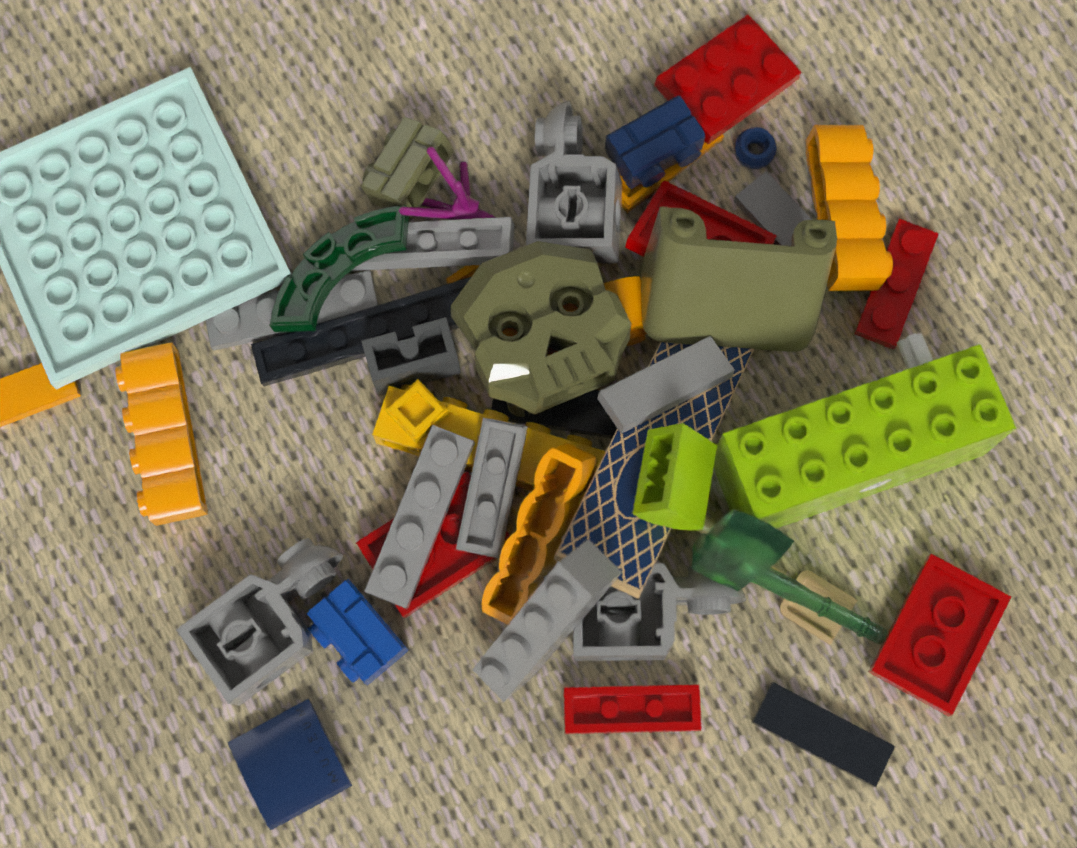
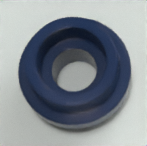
(755, 136)

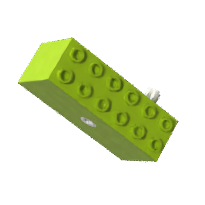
(865, 437)

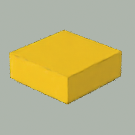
(417, 411)

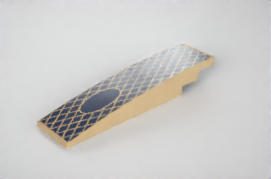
(608, 504)

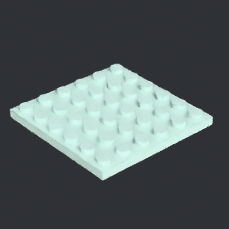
(129, 228)

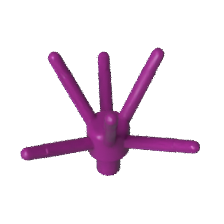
(463, 206)

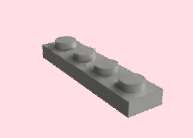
(449, 244)
(252, 318)
(419, 516)

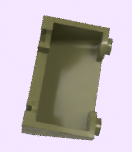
(734, 289)

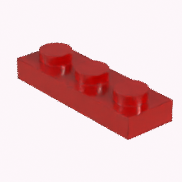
(890, 305)
(632, 709)

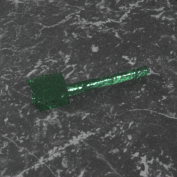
(742, 552)

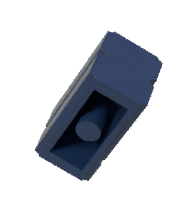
(655, 143)

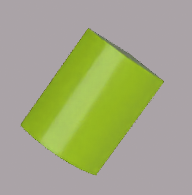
(675, 478)

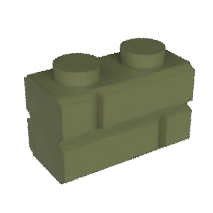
(404, 168)

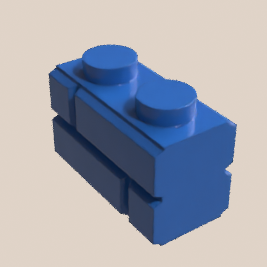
(356, 633)

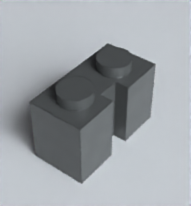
(422, 357)

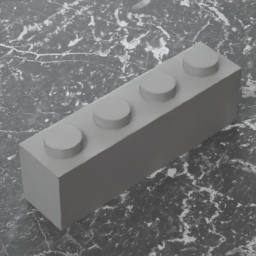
(546, 619)

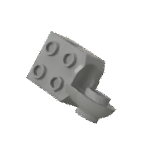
(571, 194)
(643, 628)
(253, 629)

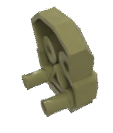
(528, 294)

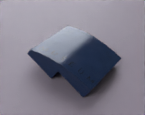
(289, 764)

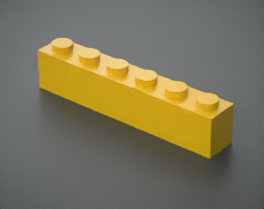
(468, 424)

